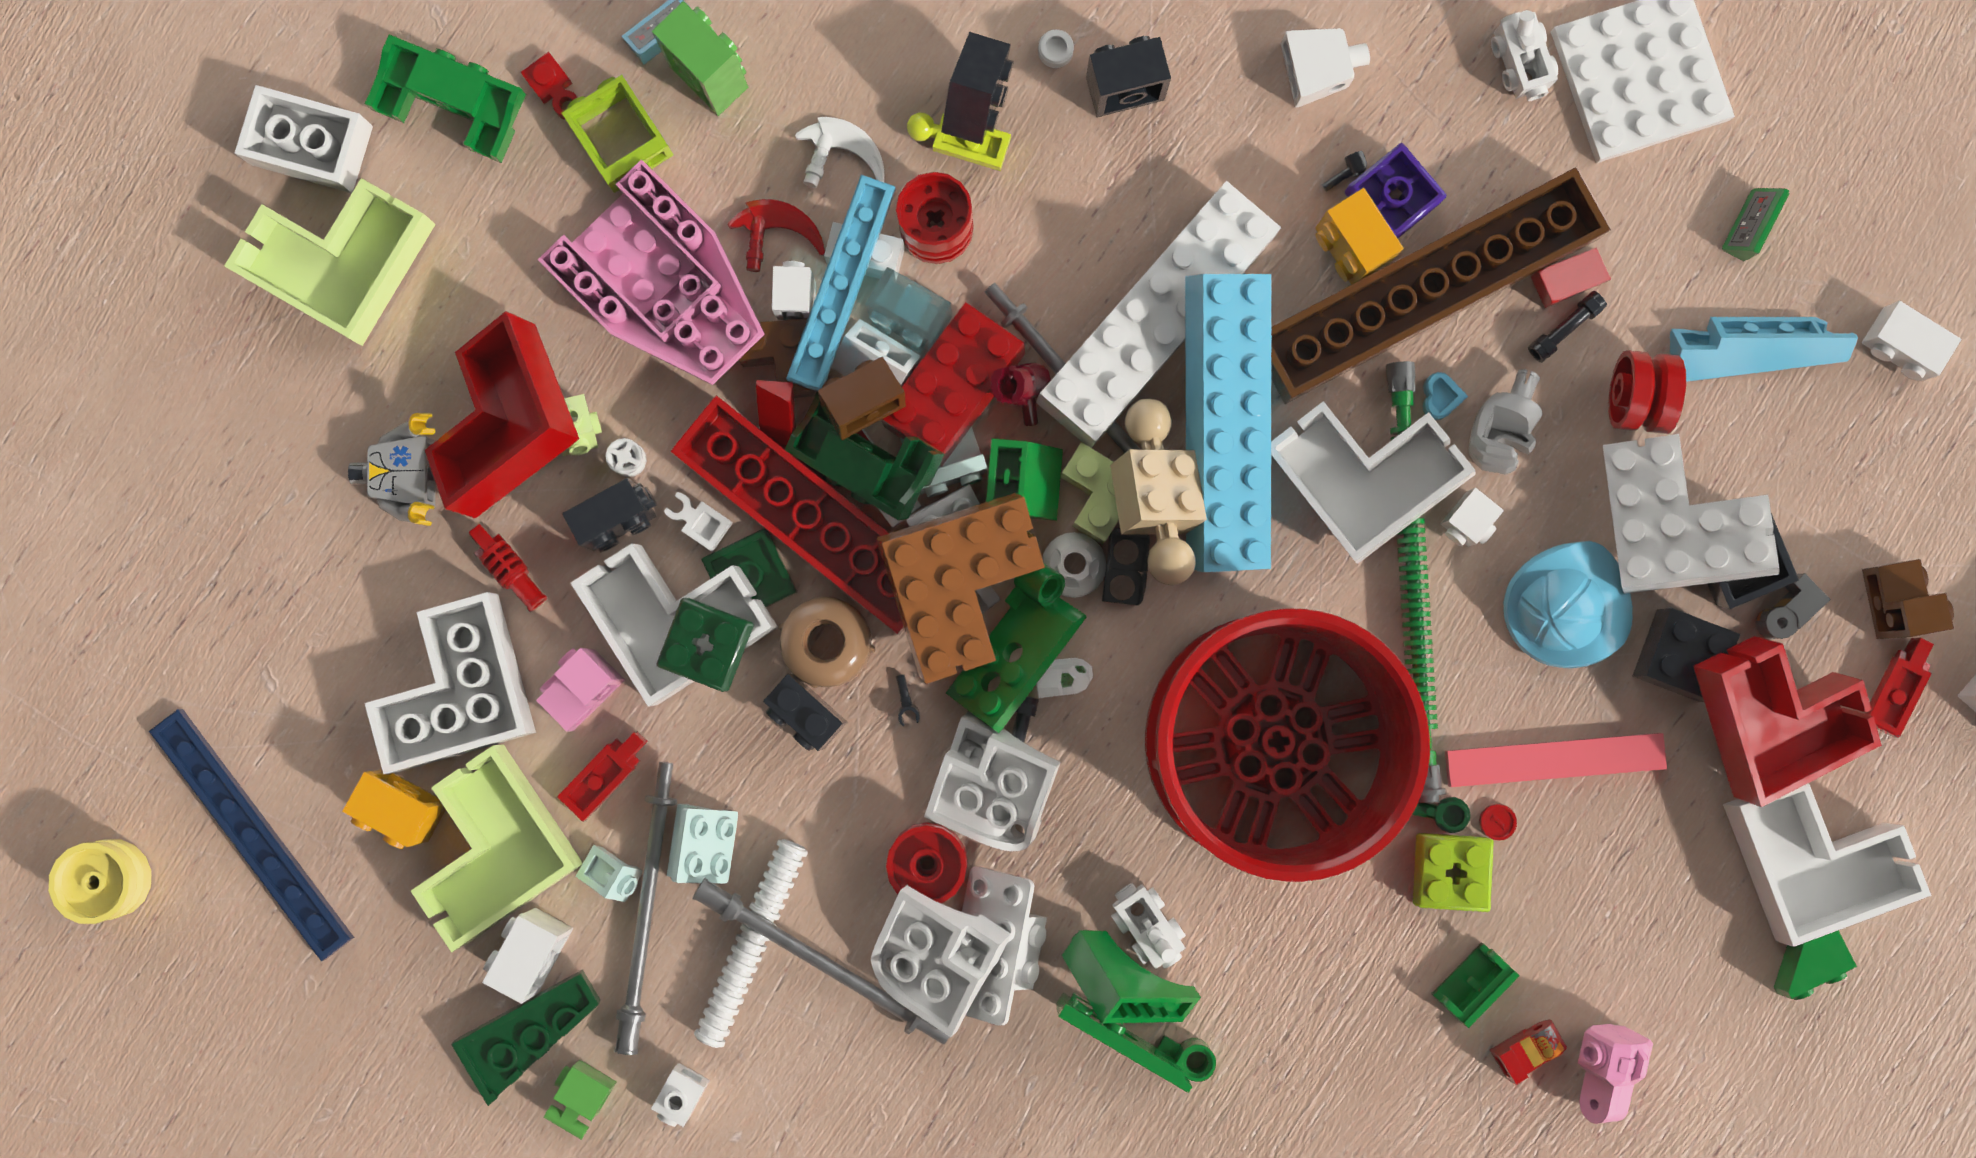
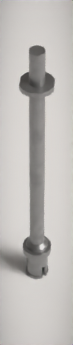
(1015, 316)
(731, 908)
(631, 1012)

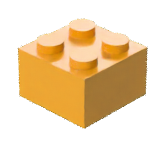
(1357, 237)
(394, 808)

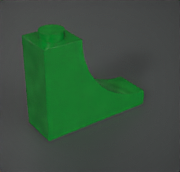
(1122, 988)

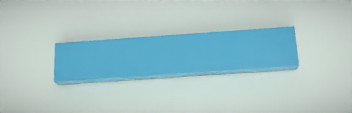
(841, 283)

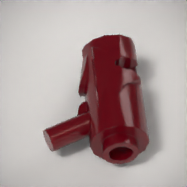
(1020, 387)

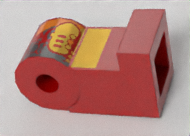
(1528, 1050)

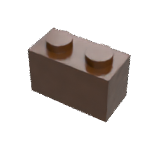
(861, 397)

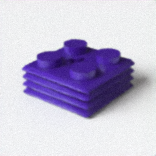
(1404, 172)

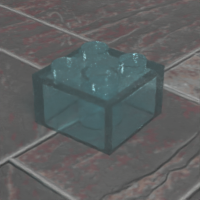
(908, 310)

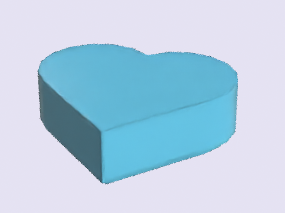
(1441, 395)

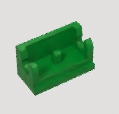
(1475, 985)

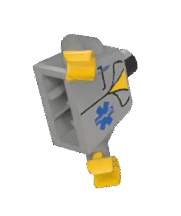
(400, 472)

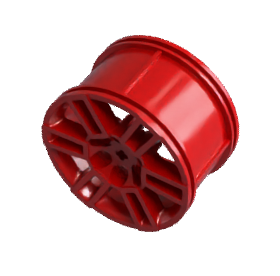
(1401, 739)

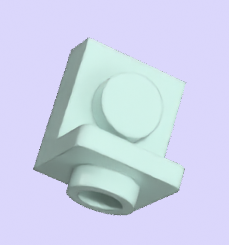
(608, 874)

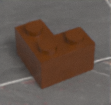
(778, 349)
(1902, 602)

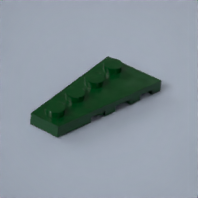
(514, 1040)

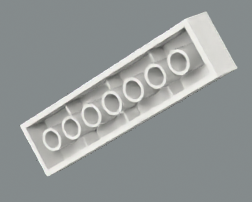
(1151, 317)

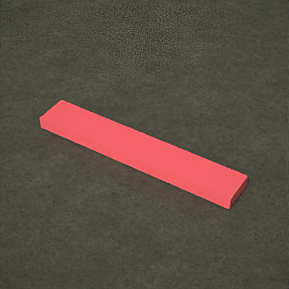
(1555, 759)

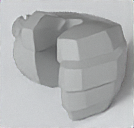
(1504, 422)

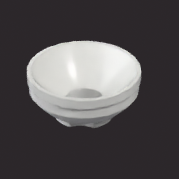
(1087, 581)

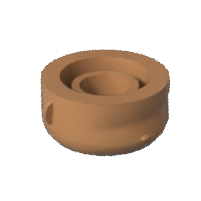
(798, 629)

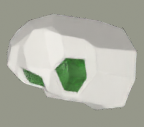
(1065, 678)

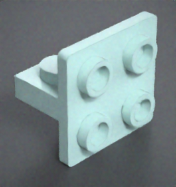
(702, 844)

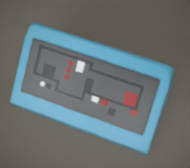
(641, 38)

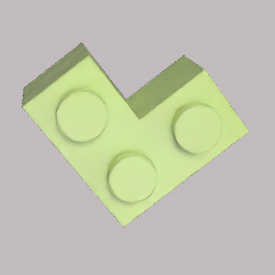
(1093, 475)

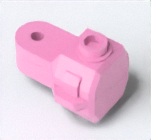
(1613, 1063)

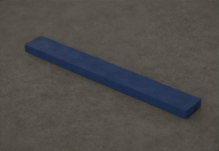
(251, 834)

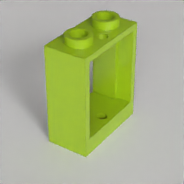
(608, 94)

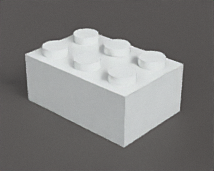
(303, 139)

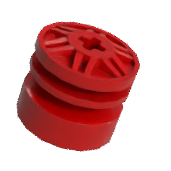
(935, 199)

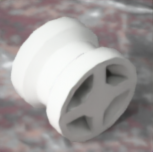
(619, 454)

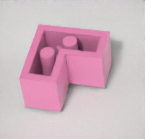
(578, 687)

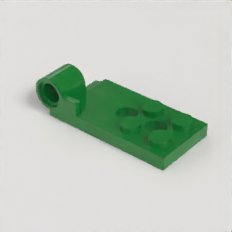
(1036, 623)
(1166, 1060)

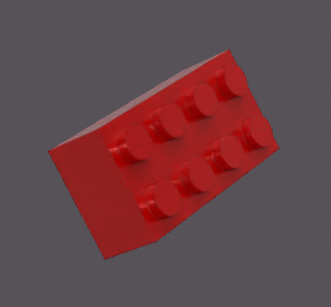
(954, 381)

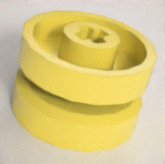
(99, 881)

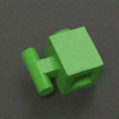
(583, 1093)

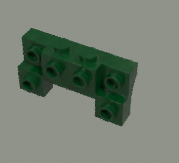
(864, 467)

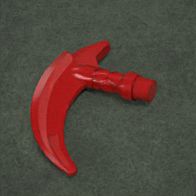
(768, 214)

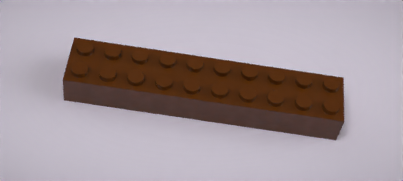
(1433, 284)

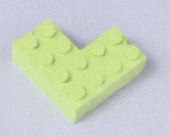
(348, 273)
(513, 851)

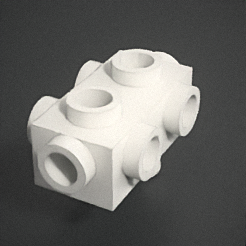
(1524, 49)
(1155, 936)

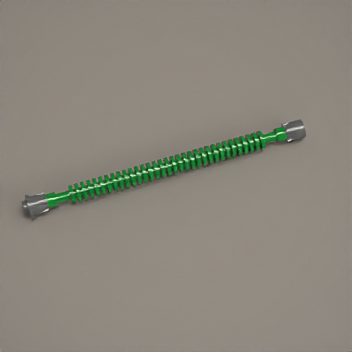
(1402, 386)

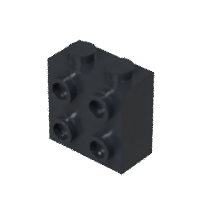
(610, 515)
(805, 712)

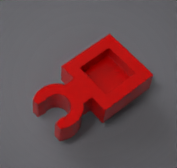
(549, 82)

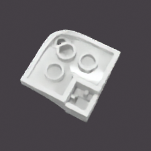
(991, 785)
(936, 957)

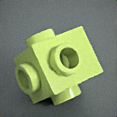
(586, 424)

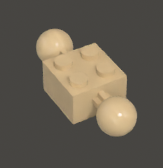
(1158, 492)

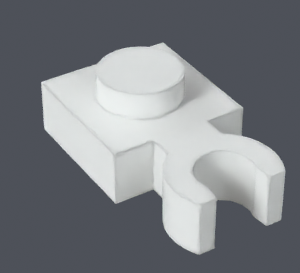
(702, 523)

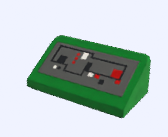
(1755, 222)

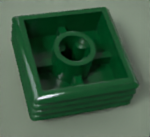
(726, 634)

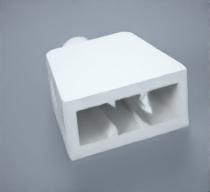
(1320, 62)

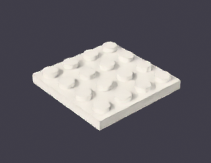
(1641, 75)

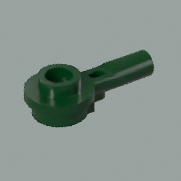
(1449, 813)

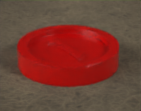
(1498, 822)

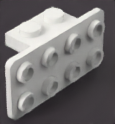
(1007, 903)

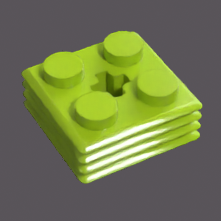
(1470, 889)

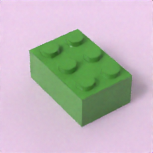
(701, 57)

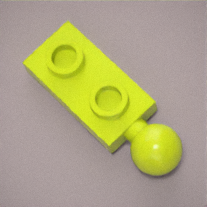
(989, 154)

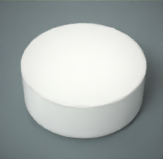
(1055, 48)

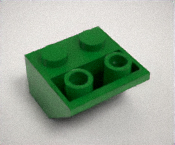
(1029, 471)

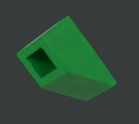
(1812, 965)

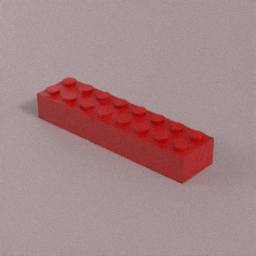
(791, 505)

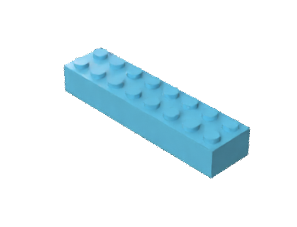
(1230, 417)

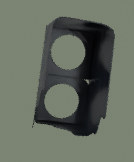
(1131, 570)

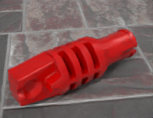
(506, 567)

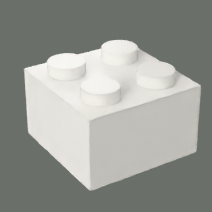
(526, 955)

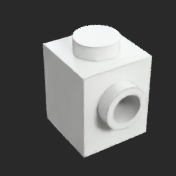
(1472, 519)
(679, 1096)

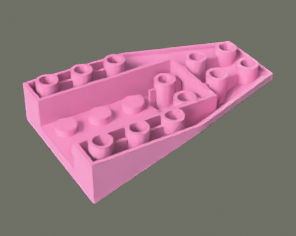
(659, 279)

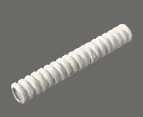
(749, 945)

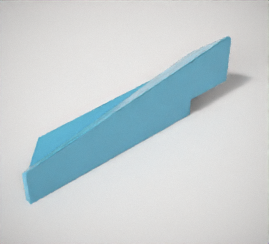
(1758, 345)

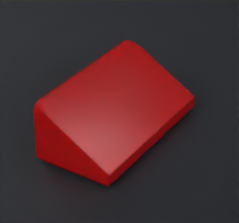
(776, 410)

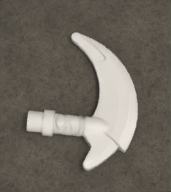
(838, 134)

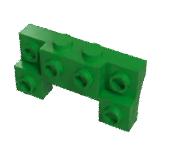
(439, 80)

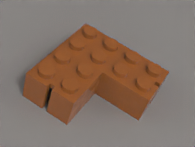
(941, 566)

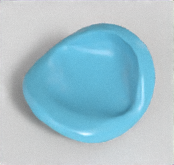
(1568, 606)

